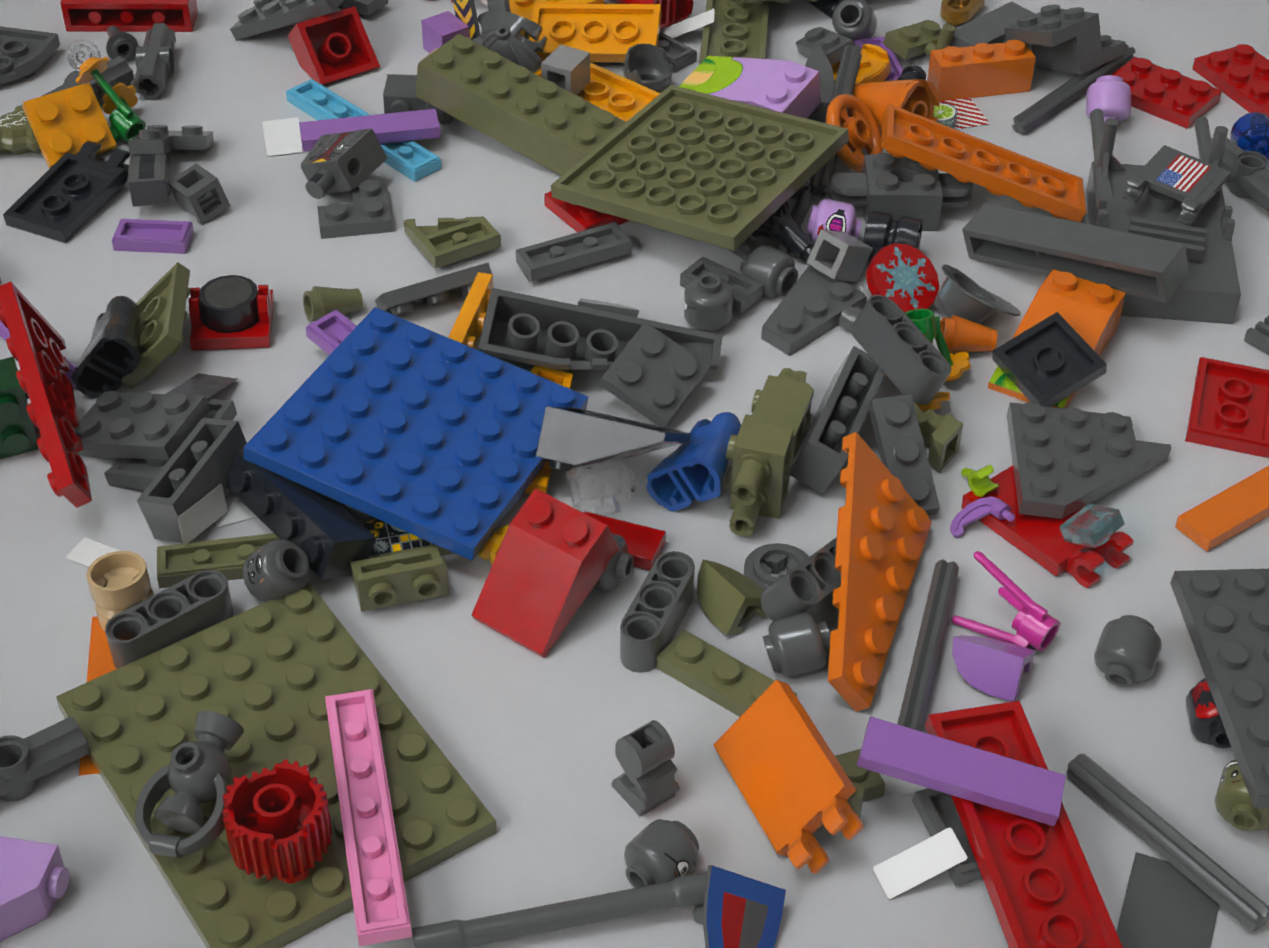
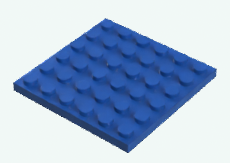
(414, 432)

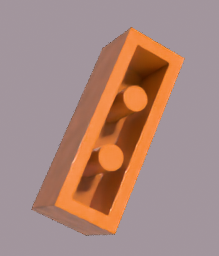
(981, 70)

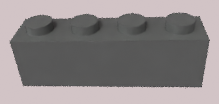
(838, 415)

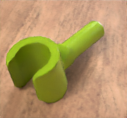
(979, 480)

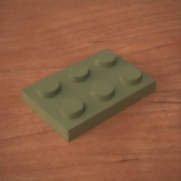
(160, 323)

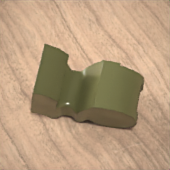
(942, 436)

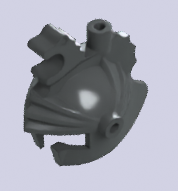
(502, 35)

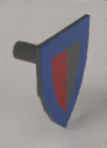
(739, 911)

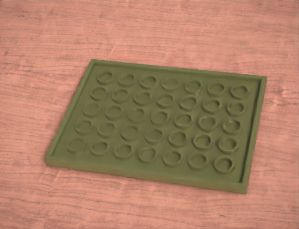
(272, 679)

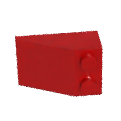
(543, 572)

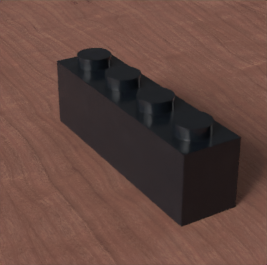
(304, 517)

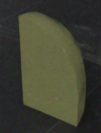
(728, 597)

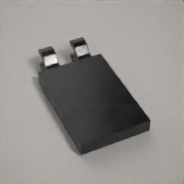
(69, 193)

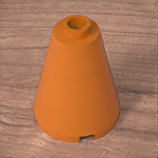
(911, 95)

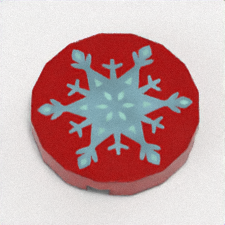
(903, 276)

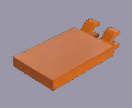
(788, 776)

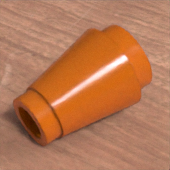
(967, 336)

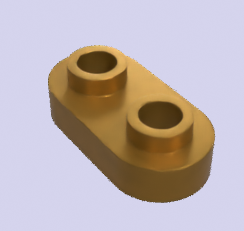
(959, 11)

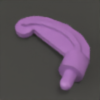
(978, 510)

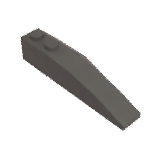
(573, 335)

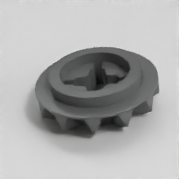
(772, 559)

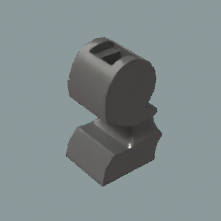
(647, 768)

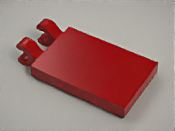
(1043, 541)

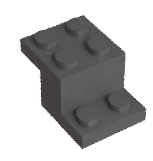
(1066, 39)

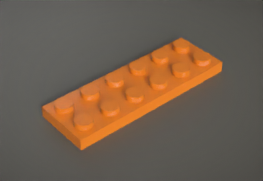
(982, 163)

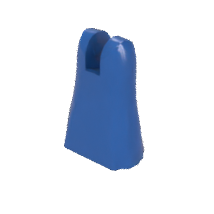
(695, 466)

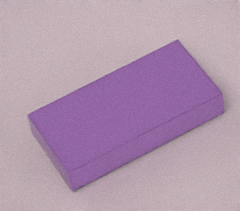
(153, 236)

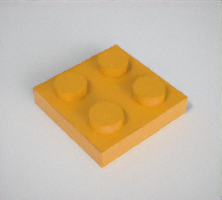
(67, 121)

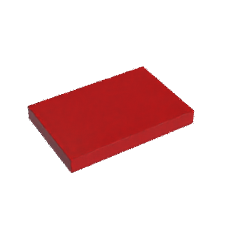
(1230, 407)

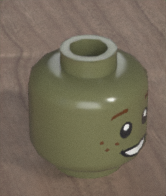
(1234, 801)

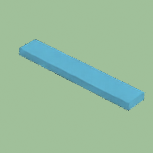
(324, 104)

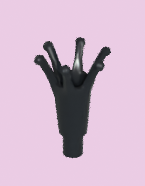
(787, 232)

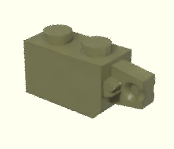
(785, 403)

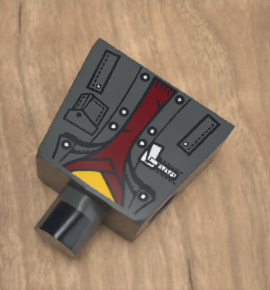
(341, 161)

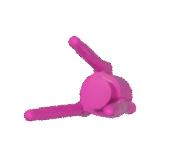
(1032, 621)

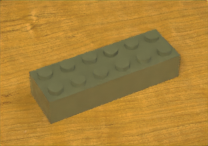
(512, 104)

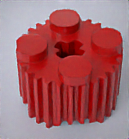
(277, 822)

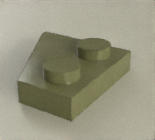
(453, 239)

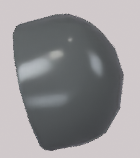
(648, 66)

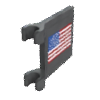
(1180, 178)

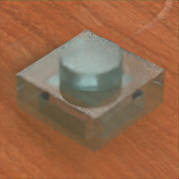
(1092, 525)

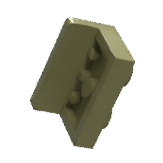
(400, 578)

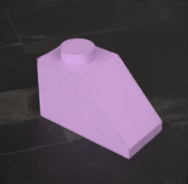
(29, 883)

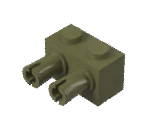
(758, 473)

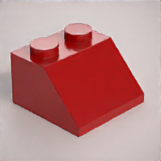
(333, 46)

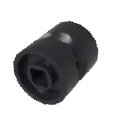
(884, 230)

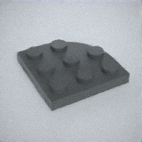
(24, 52)

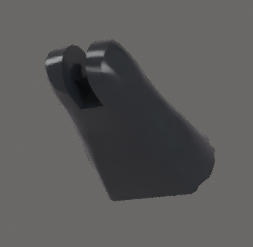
(111, 349)

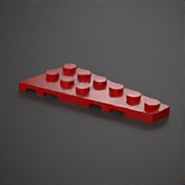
(51, 394)

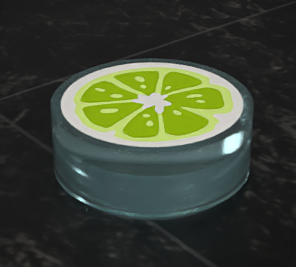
(946, 114)

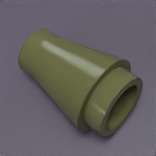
(324, 300)

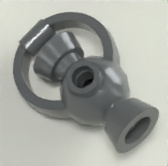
(197, 775)

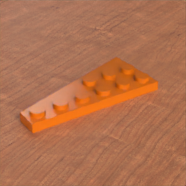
(877, 555)

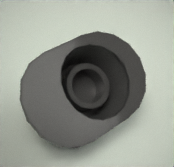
(967, 299)

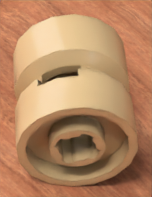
(118, 583)

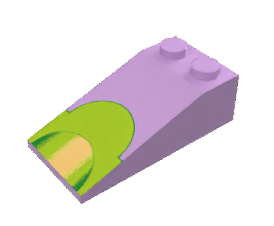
(759, 82)

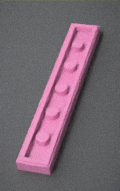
(367, 819)

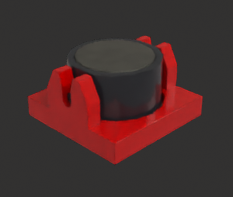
(230, 314)

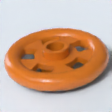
(861, 128)

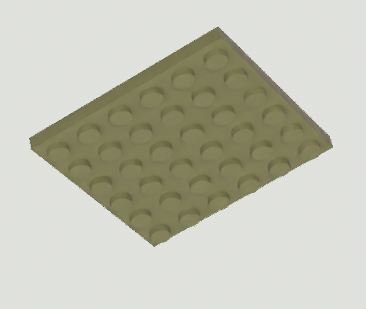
(701, 166)

